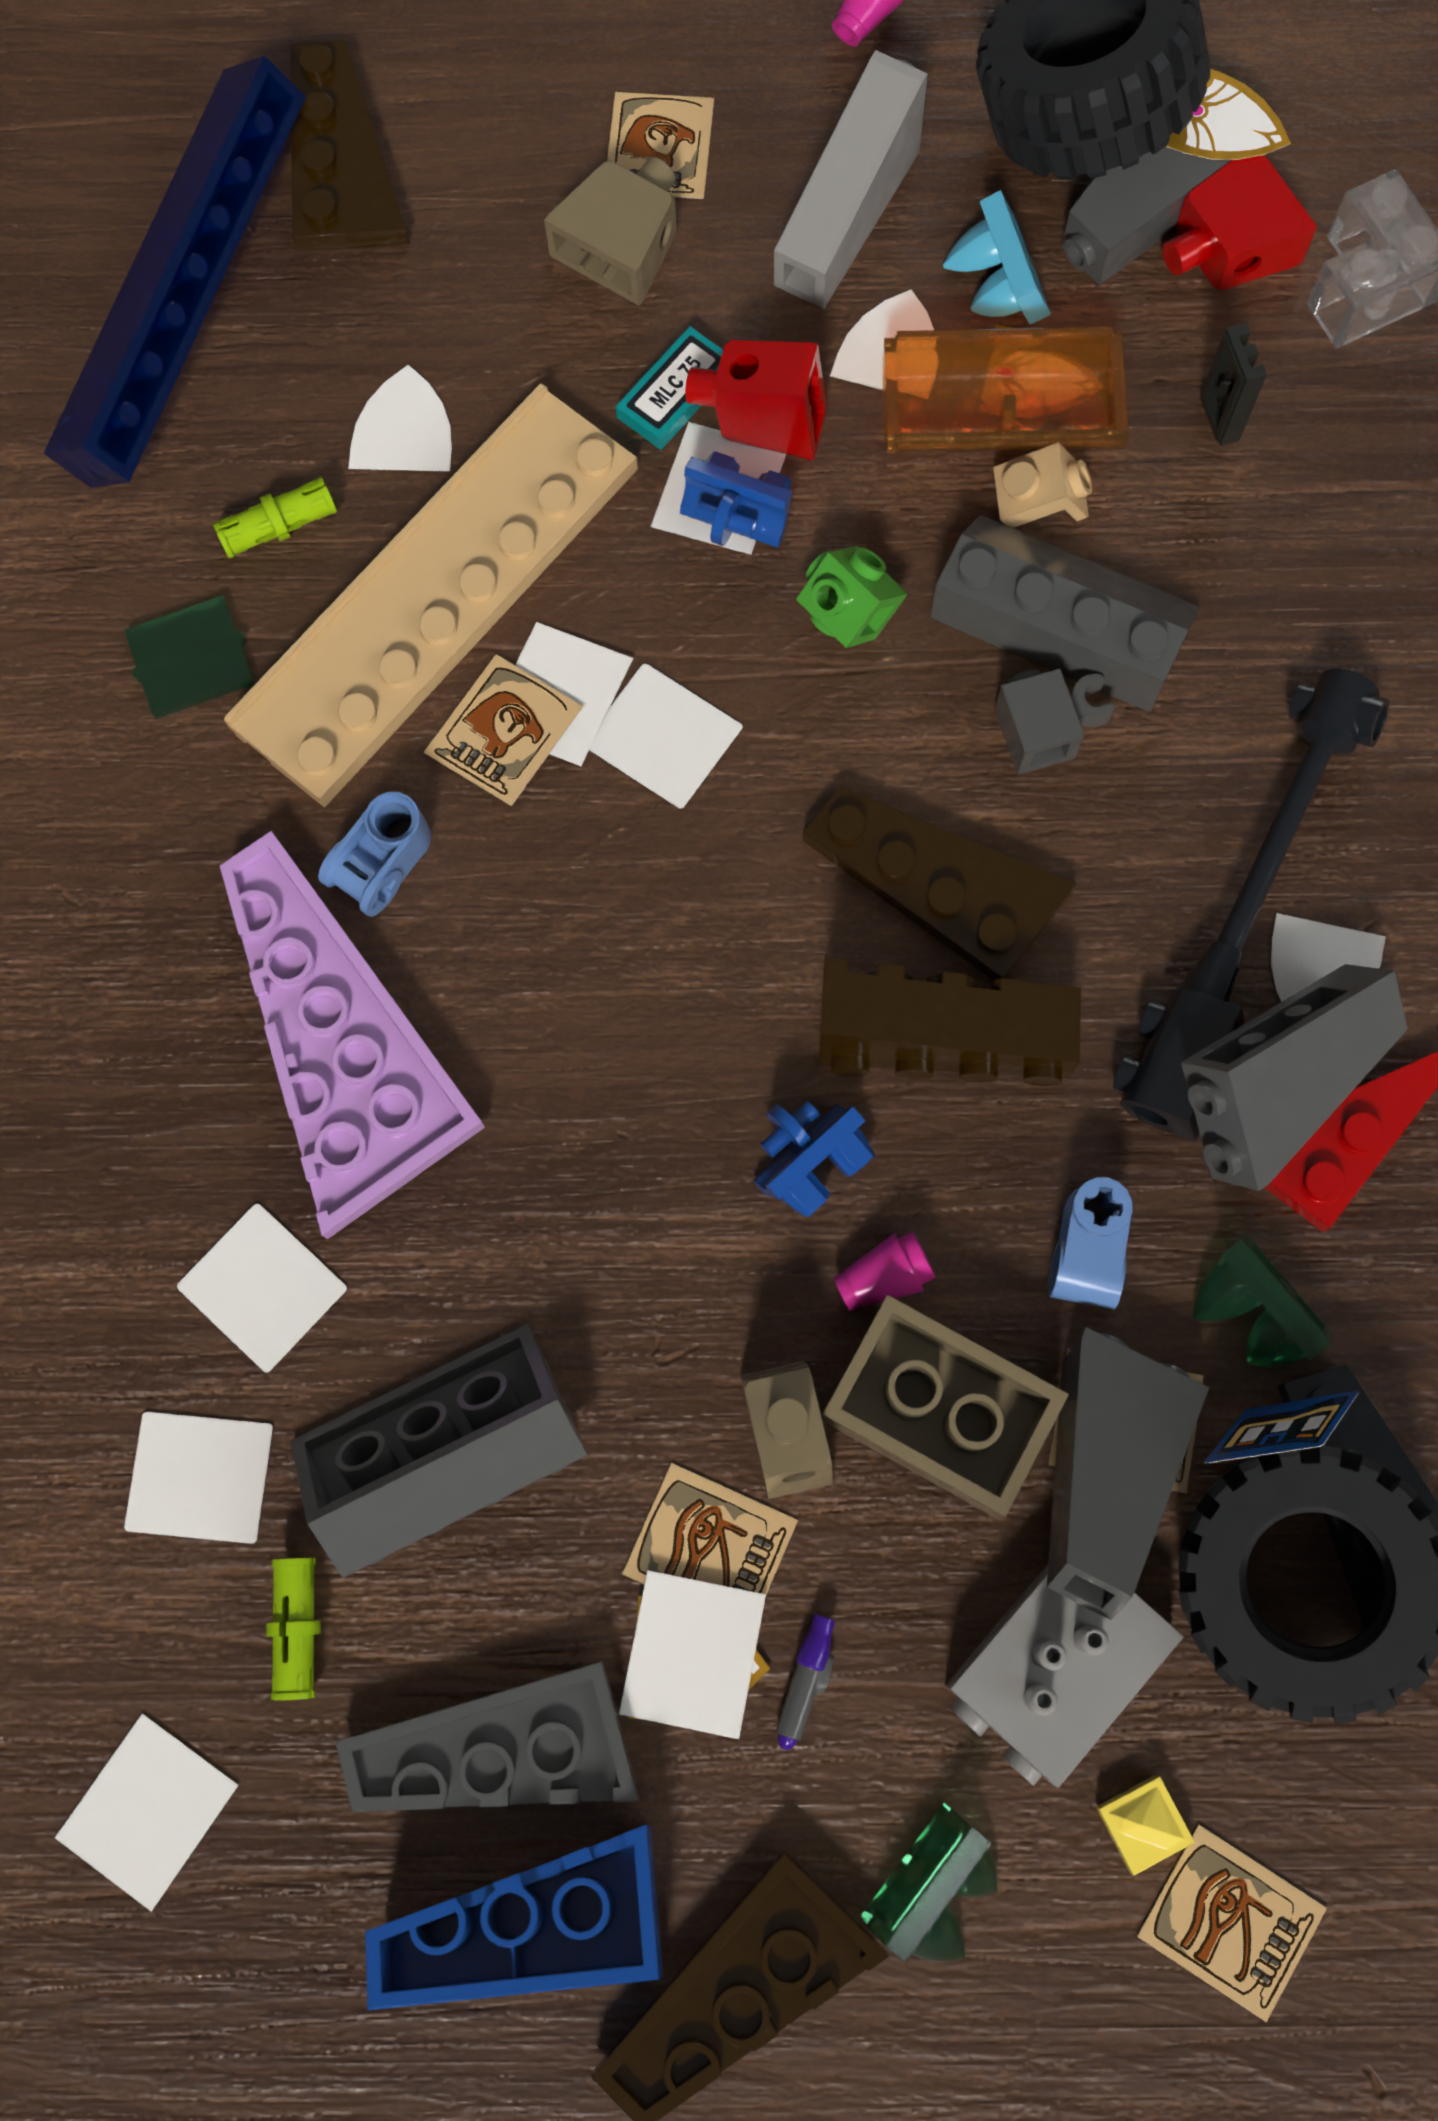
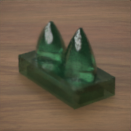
(1245, 1281)
(912, 1905)

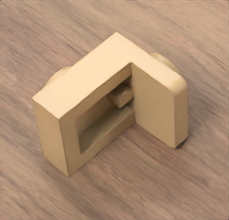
(1041, 486)

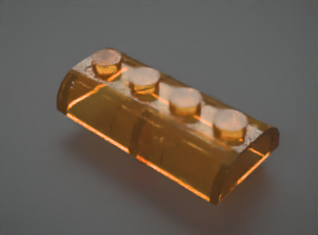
(1004, 389)

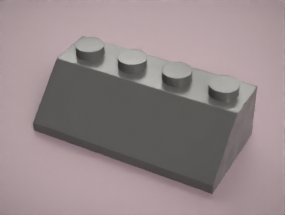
(1062, 611)
(434, 1451)

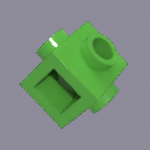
(850, 595)

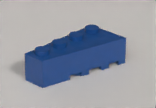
(540, 1930)

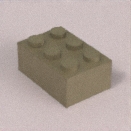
(944, 1407)

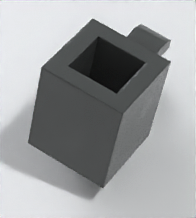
(1044, 720)

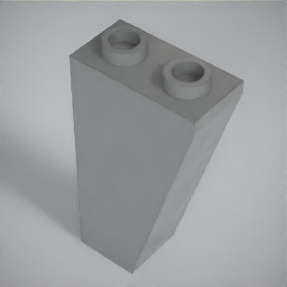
(853, 179)

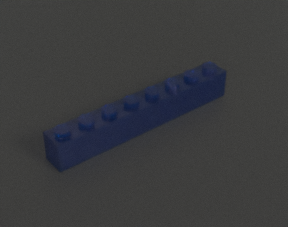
(175, 275)

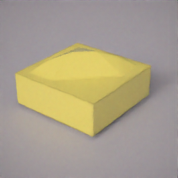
(1145, 1824)

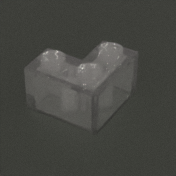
(1382, 264)

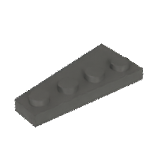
(514, 1747)

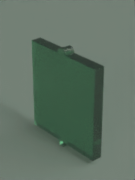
(189, 657)

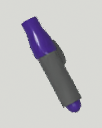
(809, 1679)

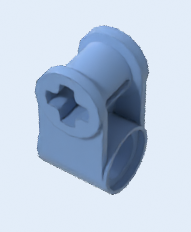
(375, 857)
(1092, 1257)

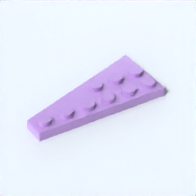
(348, 1061)

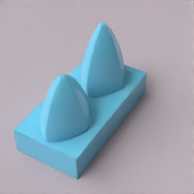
(995, 242)

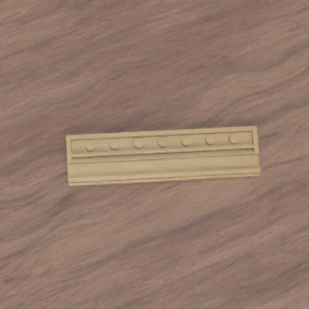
(431, 595)

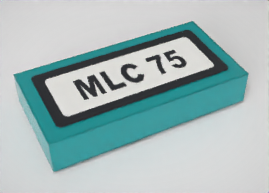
(658, 403)

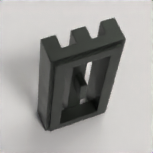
(1233, 383)

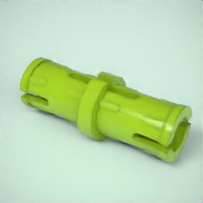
(274, 517)
(293, 1629)

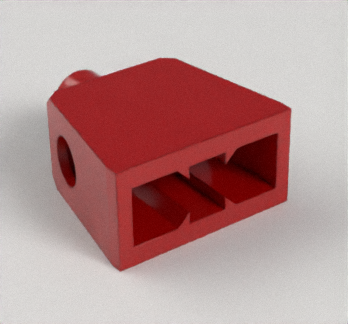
(1240, 226)
(765, 395)

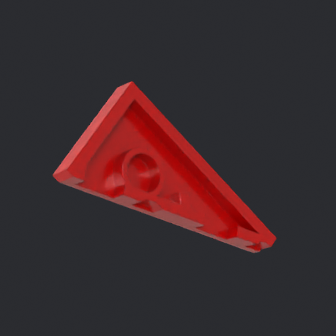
(1354, 1142)

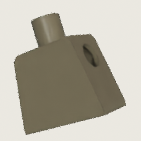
(616, 227)
(788, 1429)

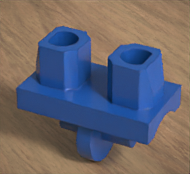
(736, 501)
(832, 1136)

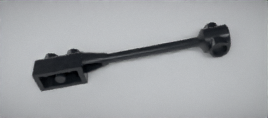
(1332, 721)

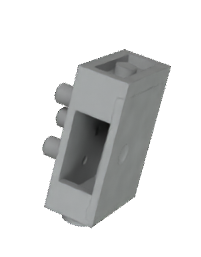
(1058, 1677)

